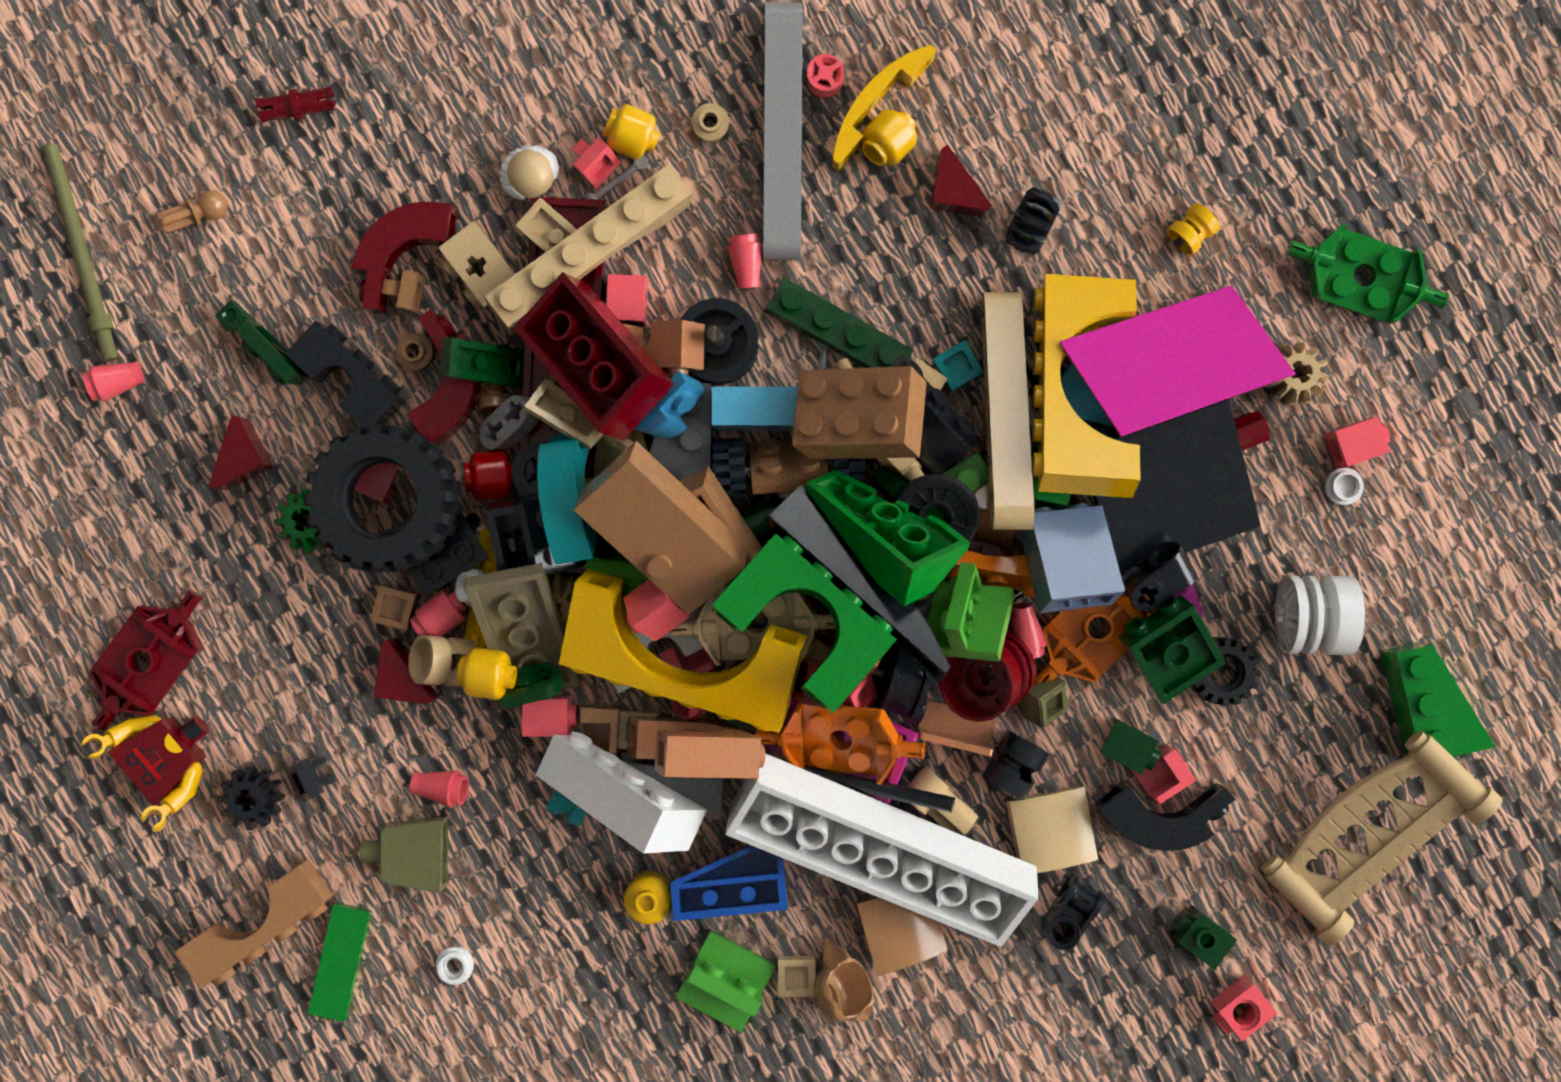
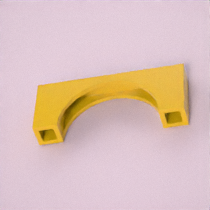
(1070, 452)
(605, 646)

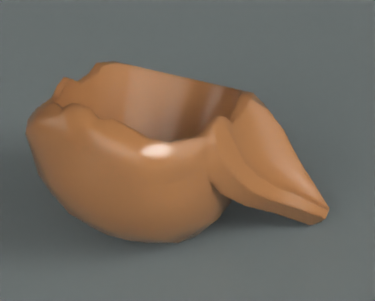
(843, 985)

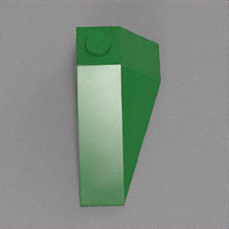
(894, 545)

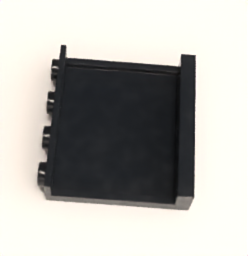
(1188, 488)

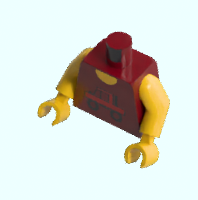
(158, 759)

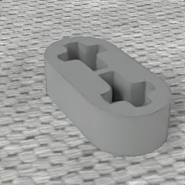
(511, 429)

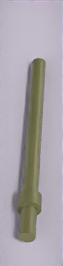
(99, 321)

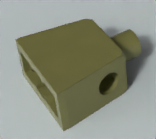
(412, 853)

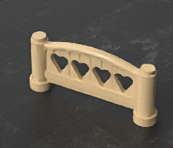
(1448, 794)

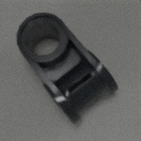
(1159, 576)
(1073, 911)

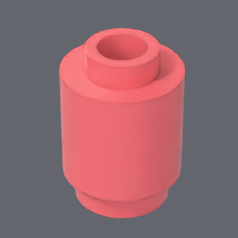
(439, 614)

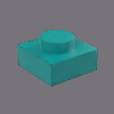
(958, 365)

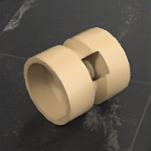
(436, 659)

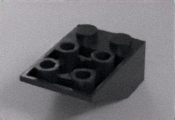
(520, 536)

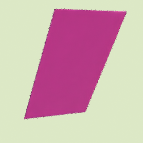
(1176, 360)

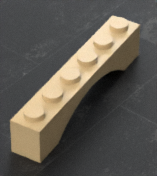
(619, 225)

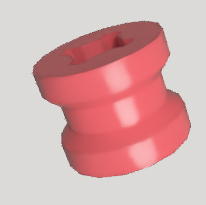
(825, 68)

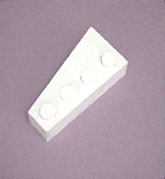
(620, 796)

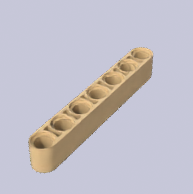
(1007, 412)

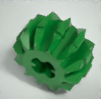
(294, 526)

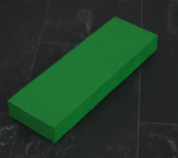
(339, 962)

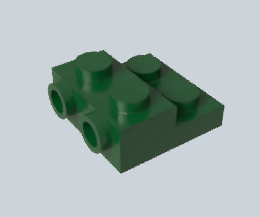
(1171, 648)

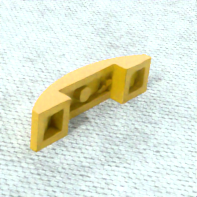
(907, 69)

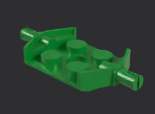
(1396, 275)

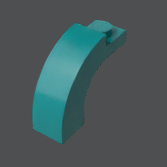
(560, 482)

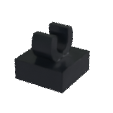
(306, 779)

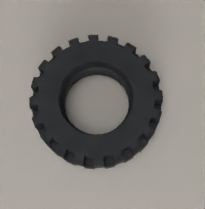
(333, 498)

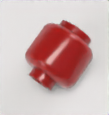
(488, 475)

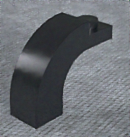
(1163, 830)

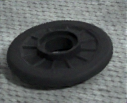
(947, 493)

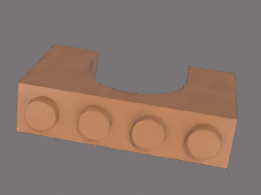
(695, 747)

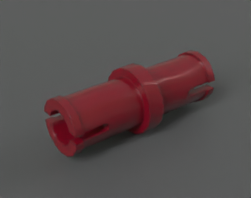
(296, 104)

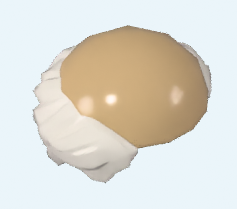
(528, 172)

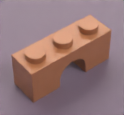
(674, 345)

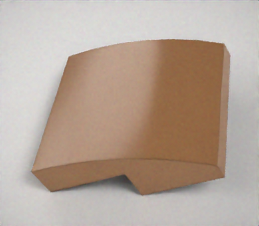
(898, 935)

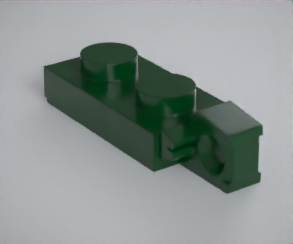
(260, 344)

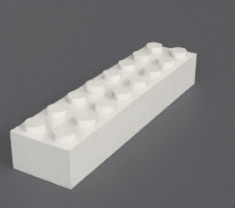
(883, 851)

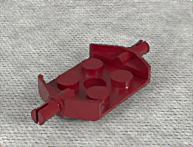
(171, 646)

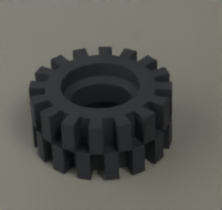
(1243, 680)

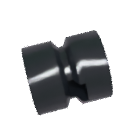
(1015, 765)

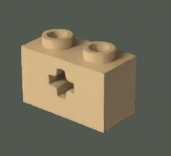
(467, 249)

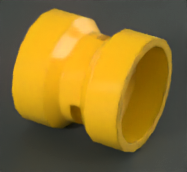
(1194, 228)

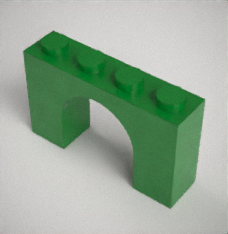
(858, 637)

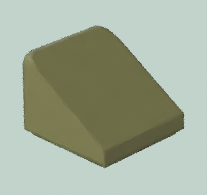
(1045, 702)

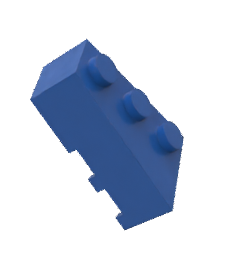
(732, 886)

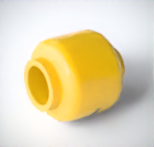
(631, 132)
(889, 137)
(486, 673)
(648, 897)

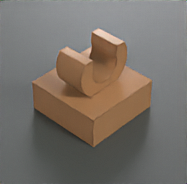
(407, 292)

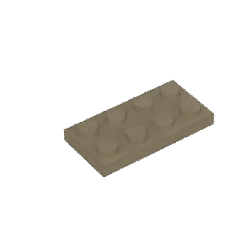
(520, 617)

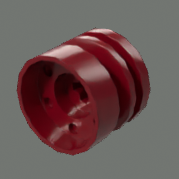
(976, 691)

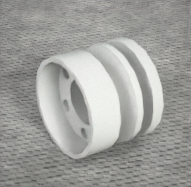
(1319, 615)

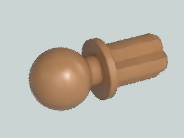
(209, 205)

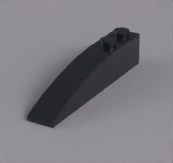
(821, 543)

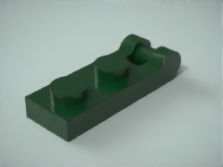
(482, 362)

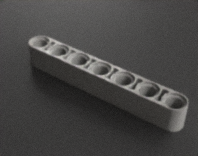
(782, 131)

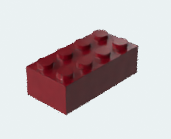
(593, 357)

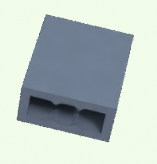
(1071, 559)

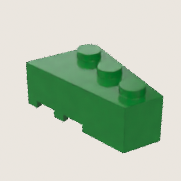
(1431, 700)

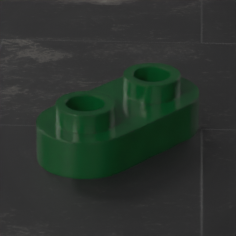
(532, 685)

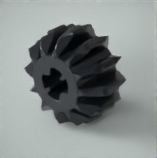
(1033, 221)
(258, 786)

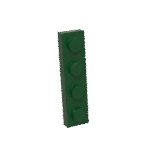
(833, 327)

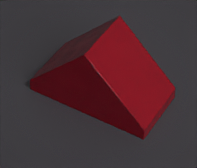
(955, 188)
(240, 455)
(394, 679)

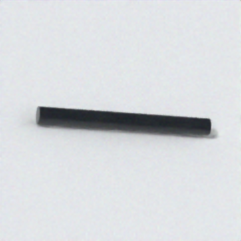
(887, 790)

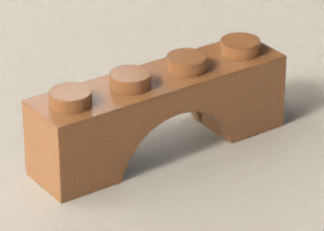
(218, 949)

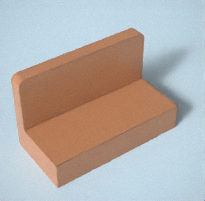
(949, 729)

